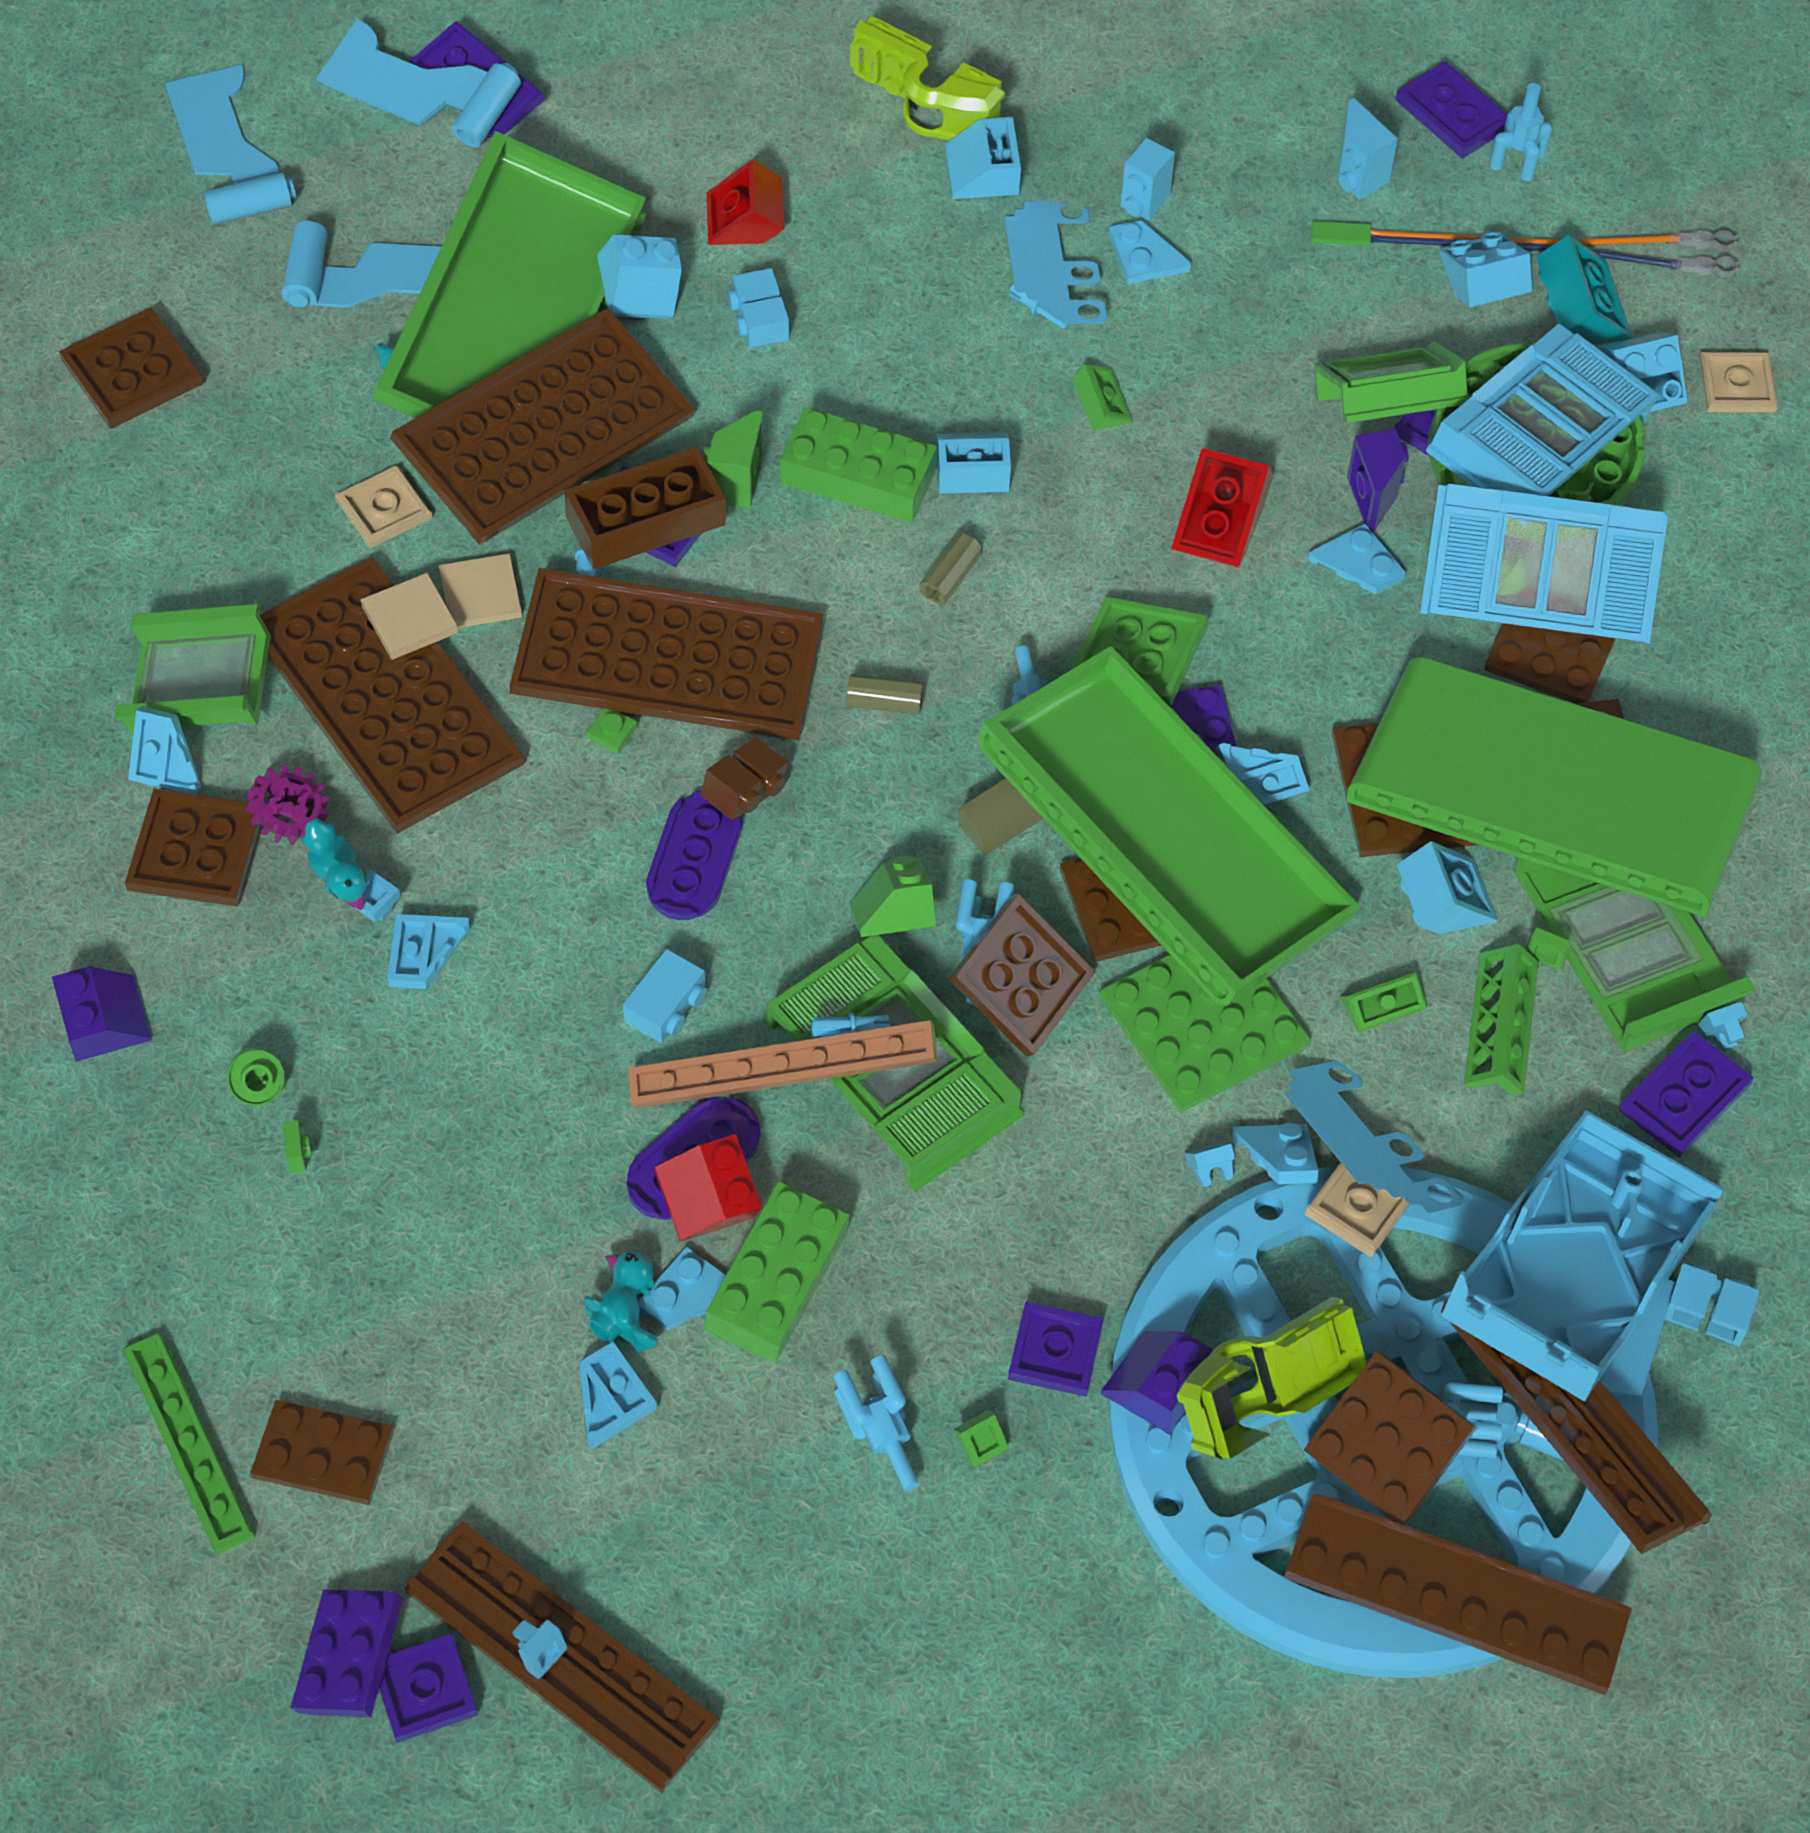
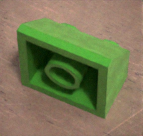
(737, 458)
(895, 899)

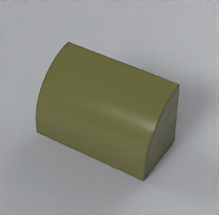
(996, 816)

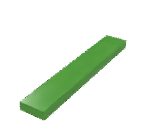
(188, 1443)

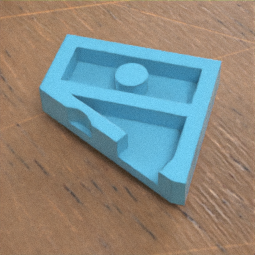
(1145, 253)
(1361, 559)
(1267, 774)
(422, 948)
(1281, 1150)
(611, 1395)

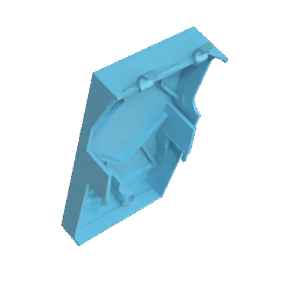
(1582, 1254)

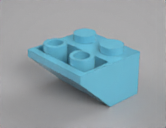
(984, 160)
(1487, 269)
(1655, 362)
(973, 462)

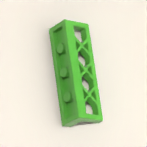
(1512, 1017)

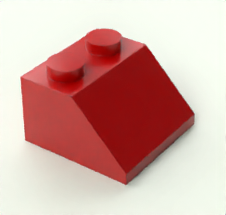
(745, 207)
(708, 1188)

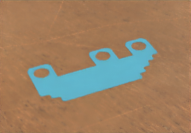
(1039, 261)
(1362, 1154)

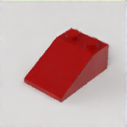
(1222, 507)

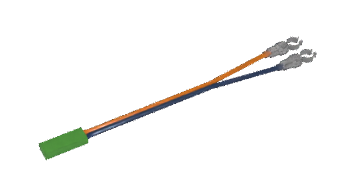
(1699, 240)

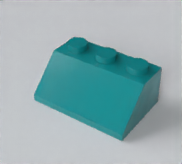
(1582, 292)

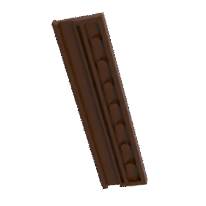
(1603, 1451)
(1459, 1593)
(592, 1684)

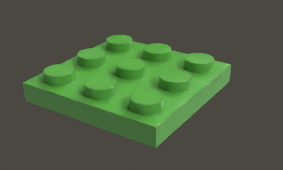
(1151, 638)

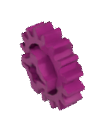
(287, 803)

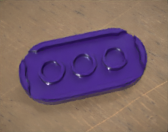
(692, 859)
(689, 1132)

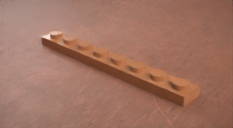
(783, 1064)

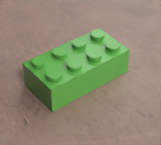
(858, 464)
(776, 1272)

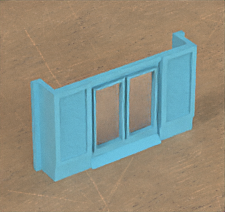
(1541, 417)
(1544, 562)

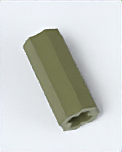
(950, 568)
(884, 694)

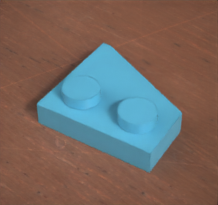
(161, 753)
(682, 1291)

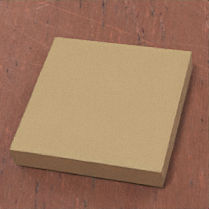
(1738, 382)
(383, 506)
(480, 590)
(409, 616)
(1356, 1211)

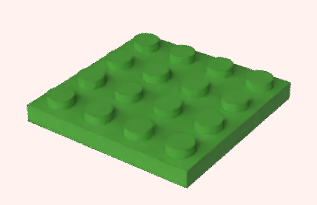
(1194, 1041)

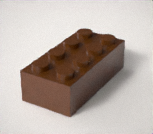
(645, 507)

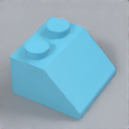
(1365, 152)
(640, 275)
(1445, 890)

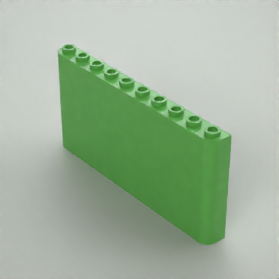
(507, 274)
(1557, 784)
(1166, 825)

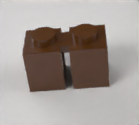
(741, 787)

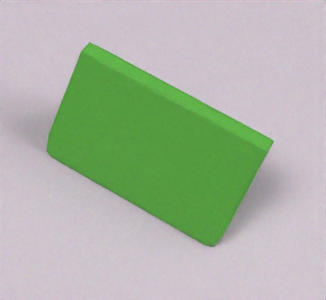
(1101, 397)
(1385, 1001)

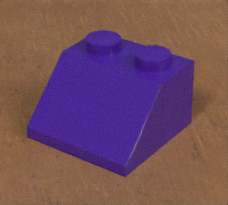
(1376, 473)
(100, 1011)
(1153, 1376)

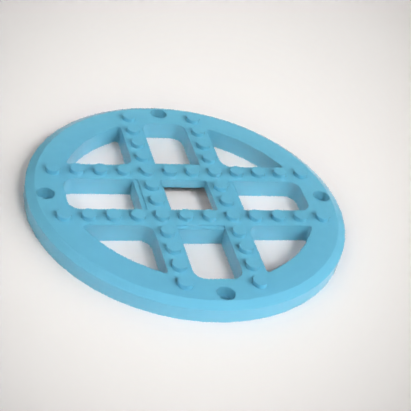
(1219, 1554)

